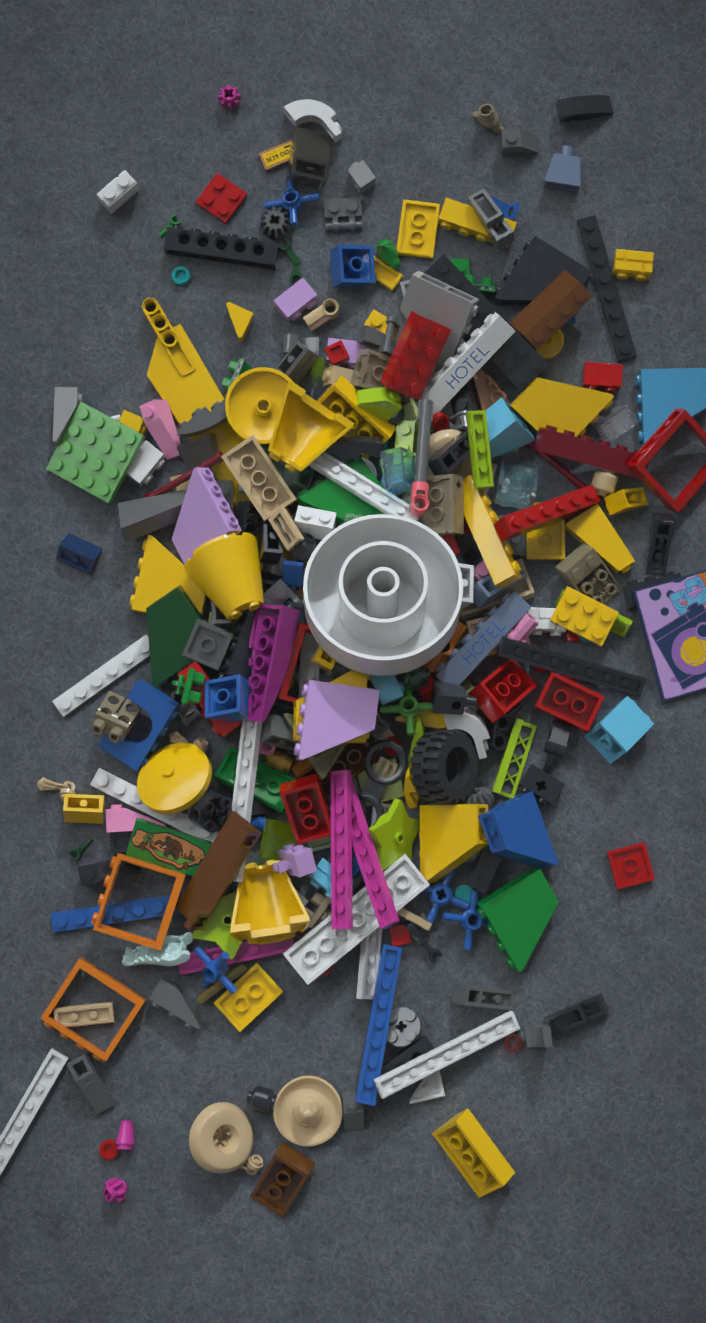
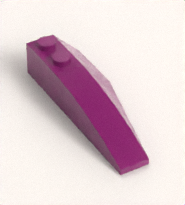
(271, 648)

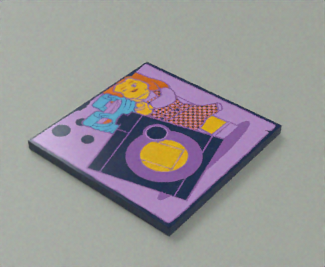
(675, 633)

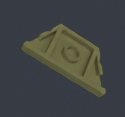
(321, 761)

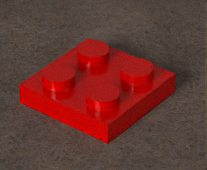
(221, 198)
(630, 865)

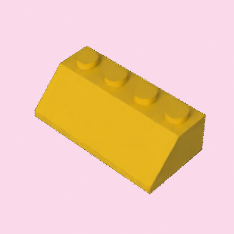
(342, 399)
(474, 1153)

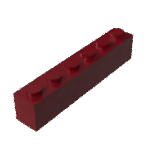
(585, 450)

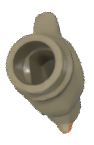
(488, 118)

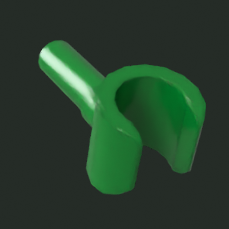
(174, 216)

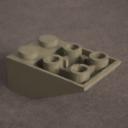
(588, 574)

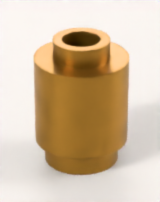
(279, 760)

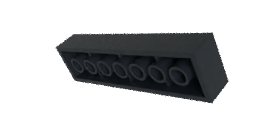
(516, 356)

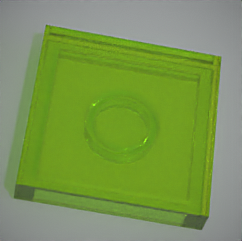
(275, 836)

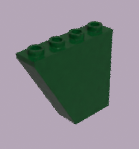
(169, 629)

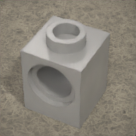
(361, 176)

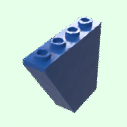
(518, 832)

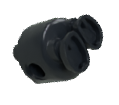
(210, 811)

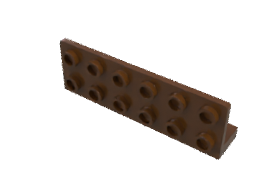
(217, 871)

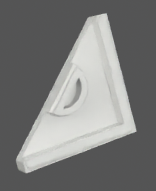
(429, 1088)

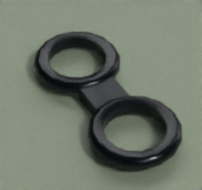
(376, 785)

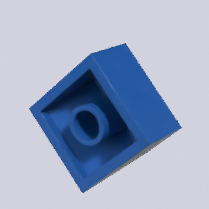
(352, 266)
(227, 698)

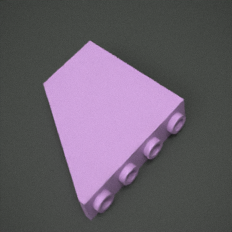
(203, 514)
(333, 716)

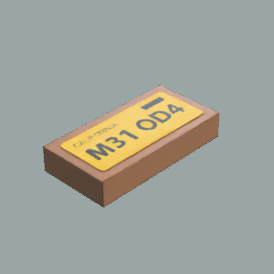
(276, 156)

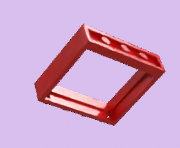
(653, 445)
(282, 694)

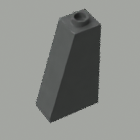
(149, 514)

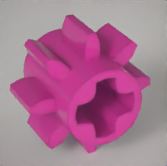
(229, 91)
(115, 1190)

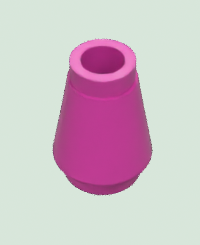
(125, 1136)

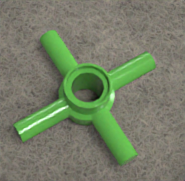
(410, 714)

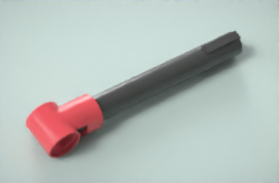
(420, 487)

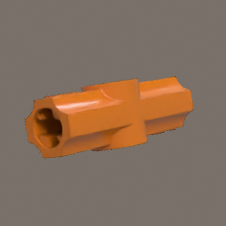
(443, 656)

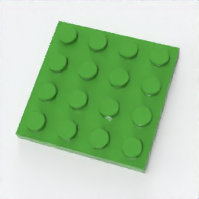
(95, 452)

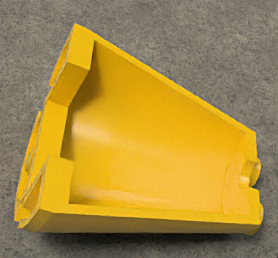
(304, 429)
(229, 573)
(267, 906)

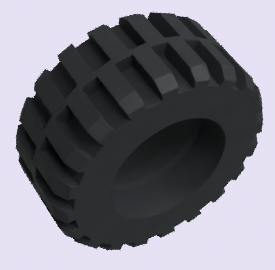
(444, 766)

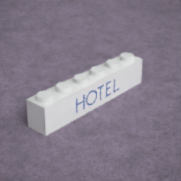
(467, 361)

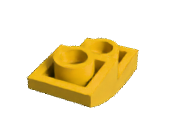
(409, 790)

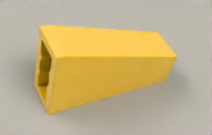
(596, 531)

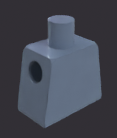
(564, 171)

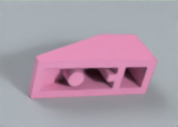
(161, 425)
(123, 819)

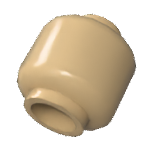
(604, 481)

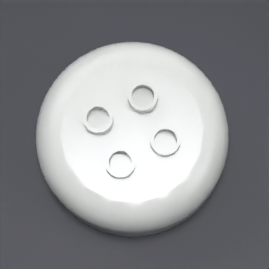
(383, 595)

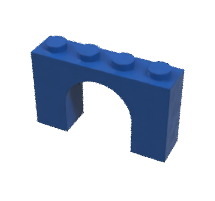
(161, 710)

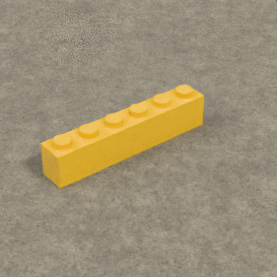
(481, 519)

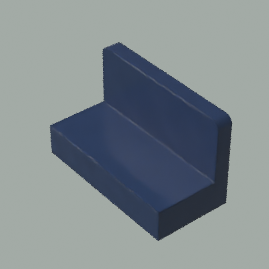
(78, 553)

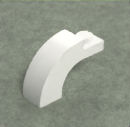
(314, 111)
(474, 725)

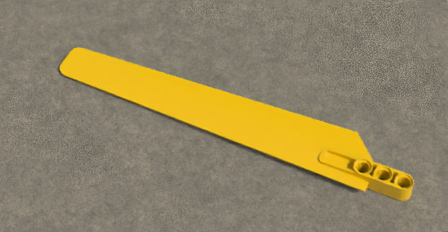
(187, 385)

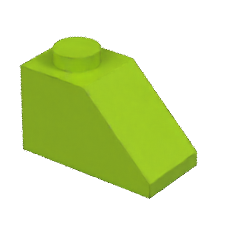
(379, 401)

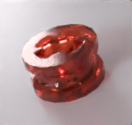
(518, 1045)

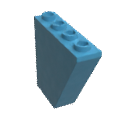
(663, 392)

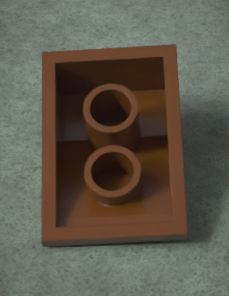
(282, 1179)

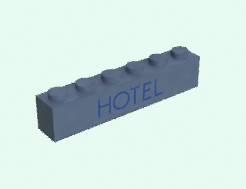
(483, 640)

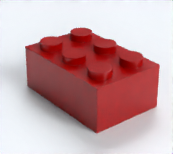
(502, 689)
(568, 702)
(306, 808)

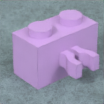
(295, 860)

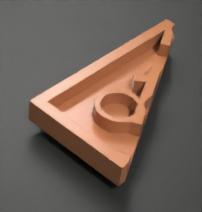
(487, 390)

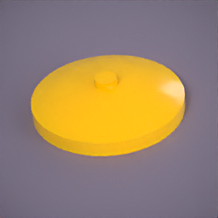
(255, 403)
(174, 778)

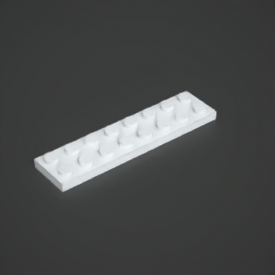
(325, 945)

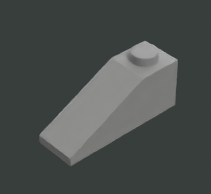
(65, 404)

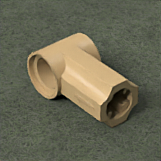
(320, 315)

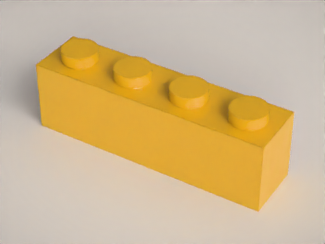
(464, 220)

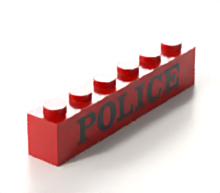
(546, 513)

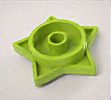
(394, 834)
(217, 930)

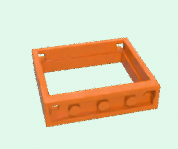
(104, 899)
(111, 982)

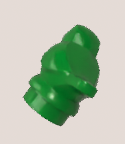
(388, 254)

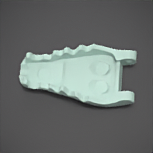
(171, 954)

